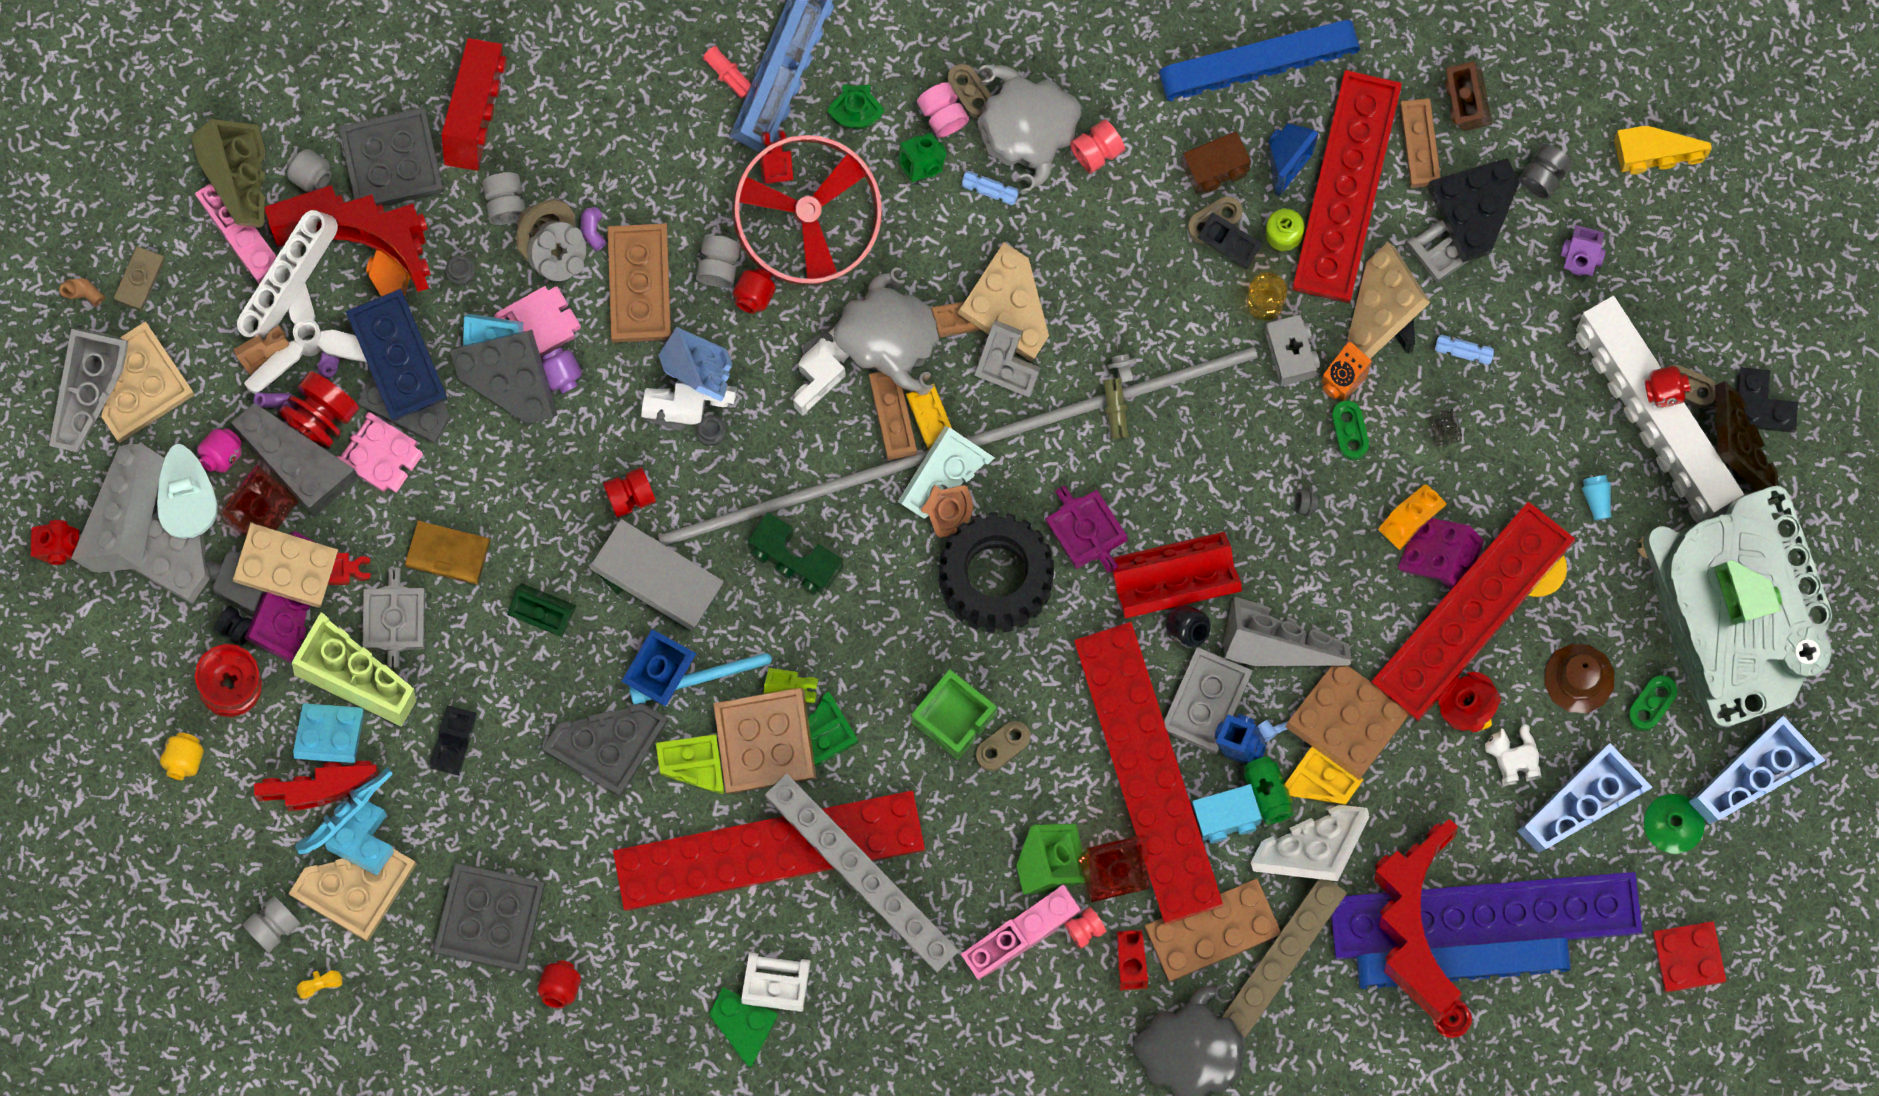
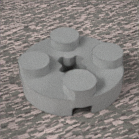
(572, 256)

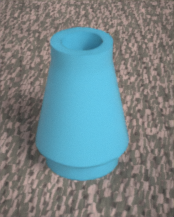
(1598, 496)

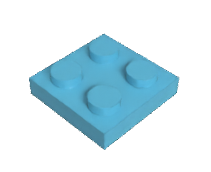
(328, 733)

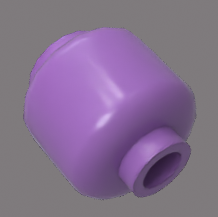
(561, 370)

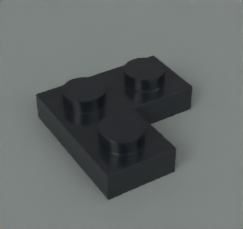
(1761, 411)

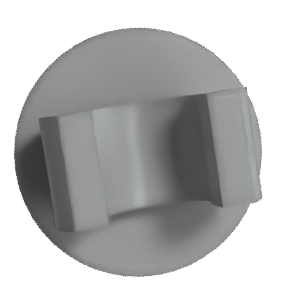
(1122, 366)

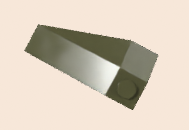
(233, 163)

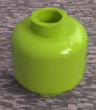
(1284, 229)

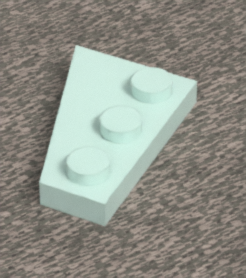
(946, 465)

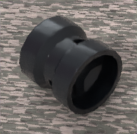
(232, 625)

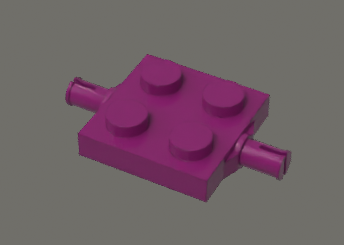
(1086, 529)

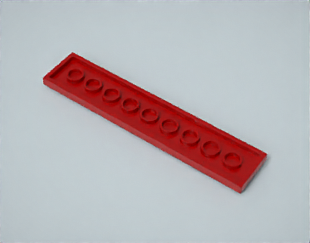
(1148, 773)
(760, 852)

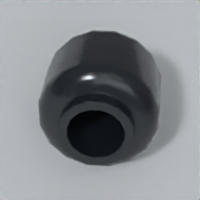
(1188, 626)

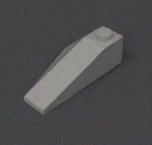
(89, 375)
(1265, 641)

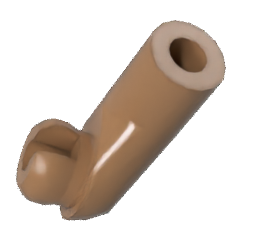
(81, 289)

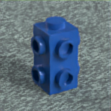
(1240, 739)

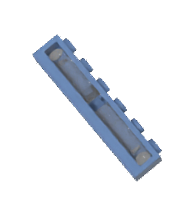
(780, 71)

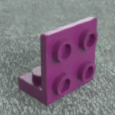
(1442, 551)

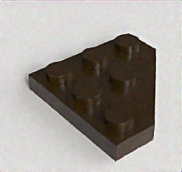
(1739, 441)

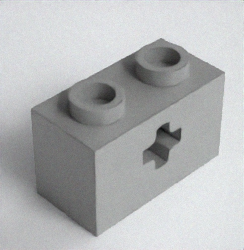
(1291, 367)

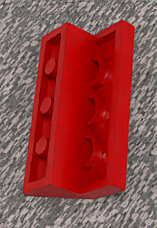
(1175, 575)

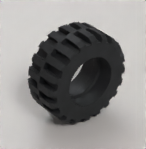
(996, 611)

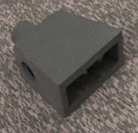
(231, 592)

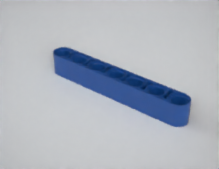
(1258, 59)
(1479, 961)

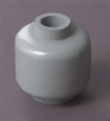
(308, 170)

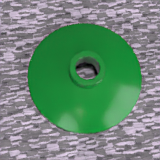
(1663, 833)

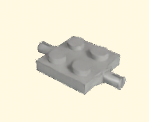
(394, 619)

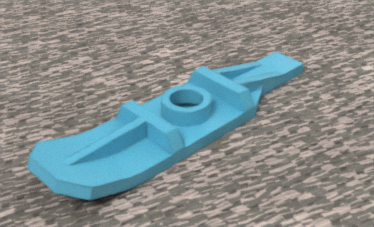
(342, 814)

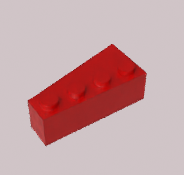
(472, 104)

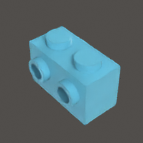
(1227, 814)

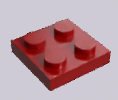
(1689, 957)

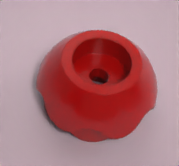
(1460, 1026)

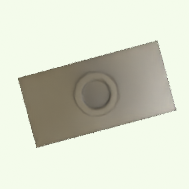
(139, 278)

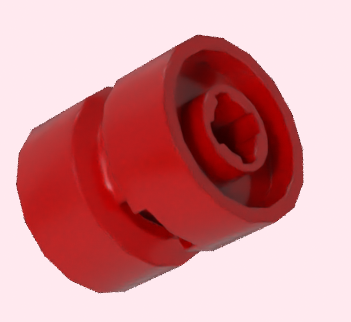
(629, 492)

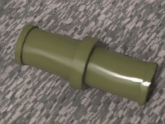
(1116, 408)

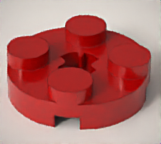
(1479, 711)

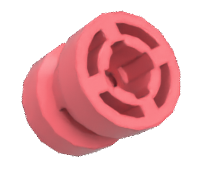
(1085, 927)

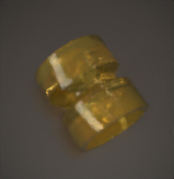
(1266, 296)

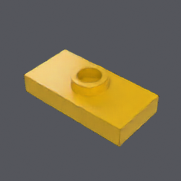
(928, 415)

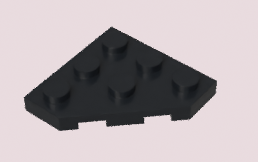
(1475, 205)

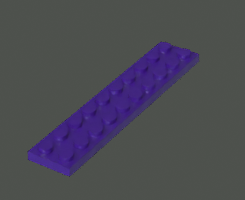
(1498, 913)

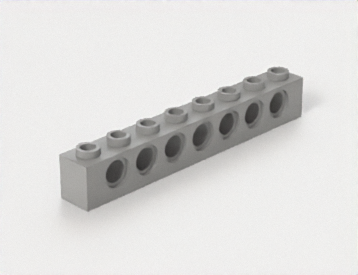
(861, 873)

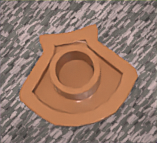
(948, 509)

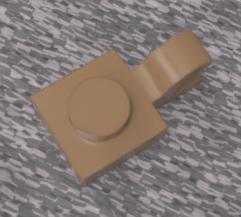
(257, 351)

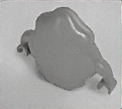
(1027, 122)
(889, 332)

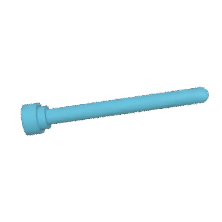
(711, 674)

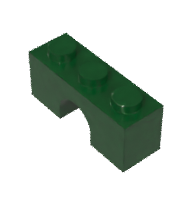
(814, 571)

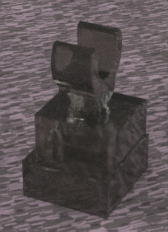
(1445, 428)

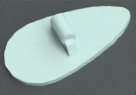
(185, 495)

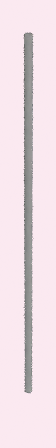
(979, 440)

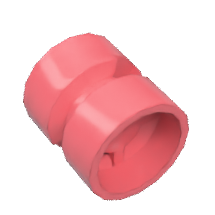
(1095, 148)

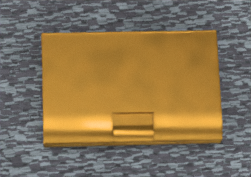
(447, 552)

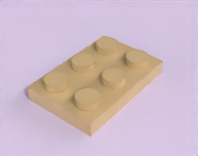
(285, 565)

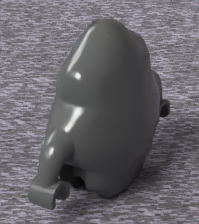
(1193, 1047)

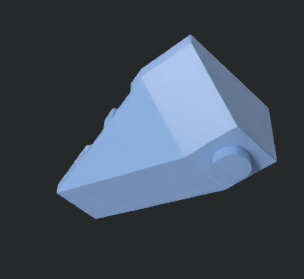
(696, 363)

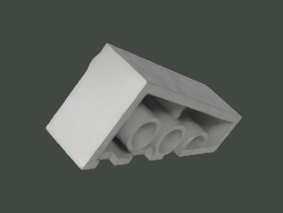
(122, 512)

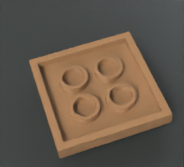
(1347, 719)
(764, 740)

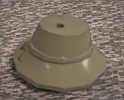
(539, 214)

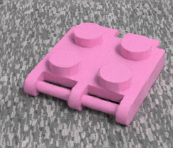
(542, 314)
(381, 454)

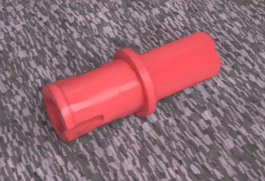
(727, 71)

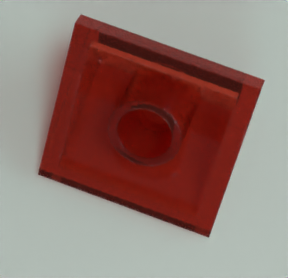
(258, 502)
(1115, 868)

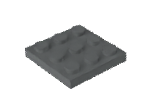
(392, 157)
(489, 918)

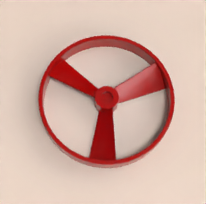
(807, 210)

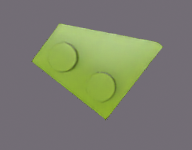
(692, 762)

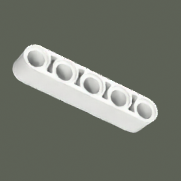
(299, 267)

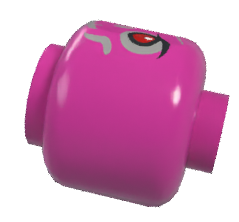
(219, 450)

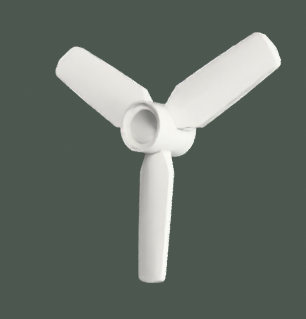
(330, 342)

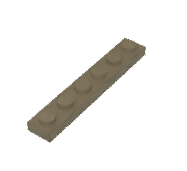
(1284, 955)

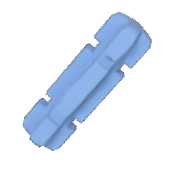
(990, 187)
(1464, 349)

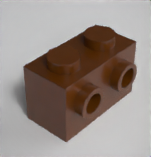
(1468, 96)
(1216, 163)

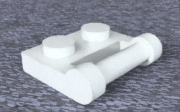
(773, 989)

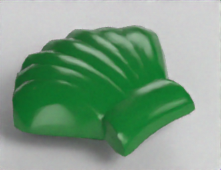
(856, 107)

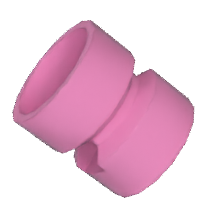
(941, 106)

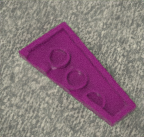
(279, 623)

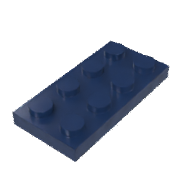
(396, 355)

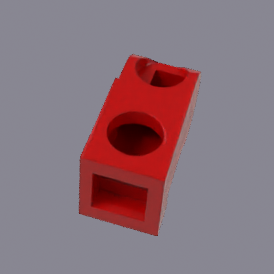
(1131, 960)

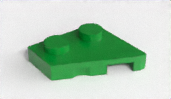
(829, 731)
(742, 1024)

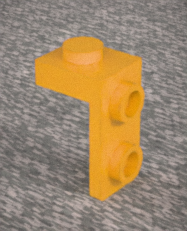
(1411, 515)

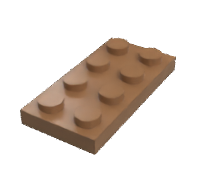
(639, 283)
(1215, 934)

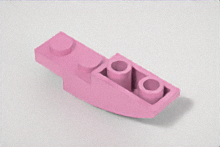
(244, 240)
(1021, 933)

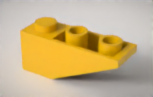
(1652, 147)

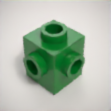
(921, 157)

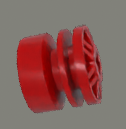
(321, 406)
(224, 663)

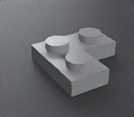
(1000, 365)

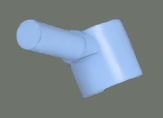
(1269, 731)

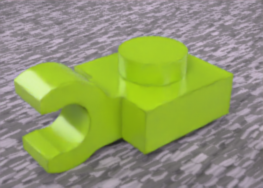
(783, 680)

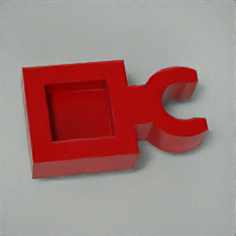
(776, 164)
(344, 569)

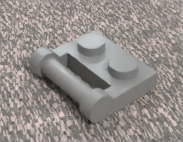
(1441, 259)

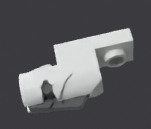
(821, 368)
(679, 407)

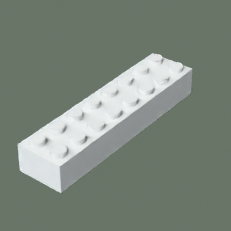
(1669, 430)

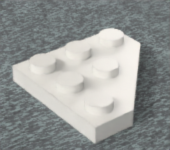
(1314, 847)

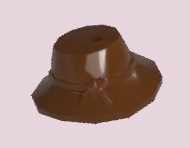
(1578, 687)

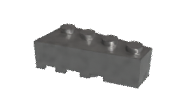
(298, 462)

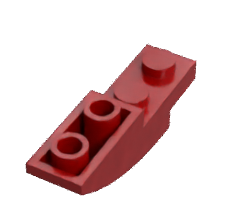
(329, 786)

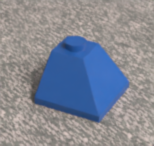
(1289, 153)
(658, 667)

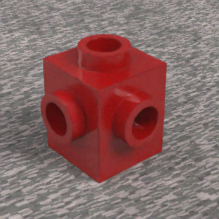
(54, 542)

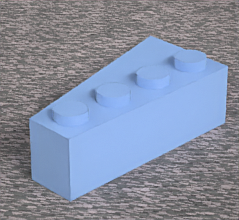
(1757, 770)
(1584, 798)

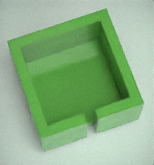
(953, 714)

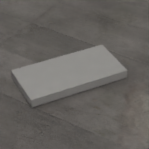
(656, 575)

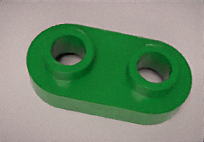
(1350, 431)
(1652, 704)

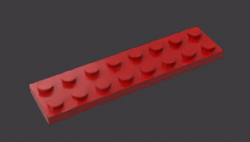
(1347, 186)
(1473, 611)

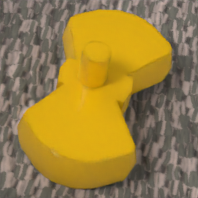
(329, 980)

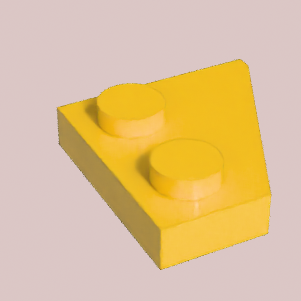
(1322, 780)

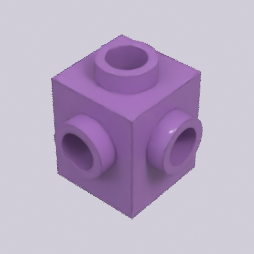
(1583, 251)

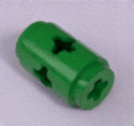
(1278, 804)

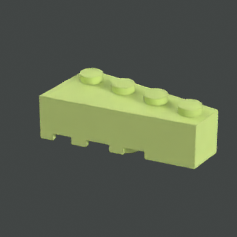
(351, 672)

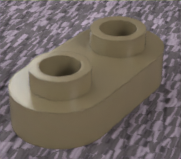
(970, 92)
(1216, 207)
(1697, 382)
(1003, 745)

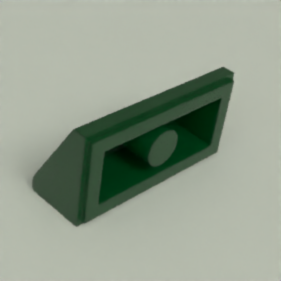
(541, 609)

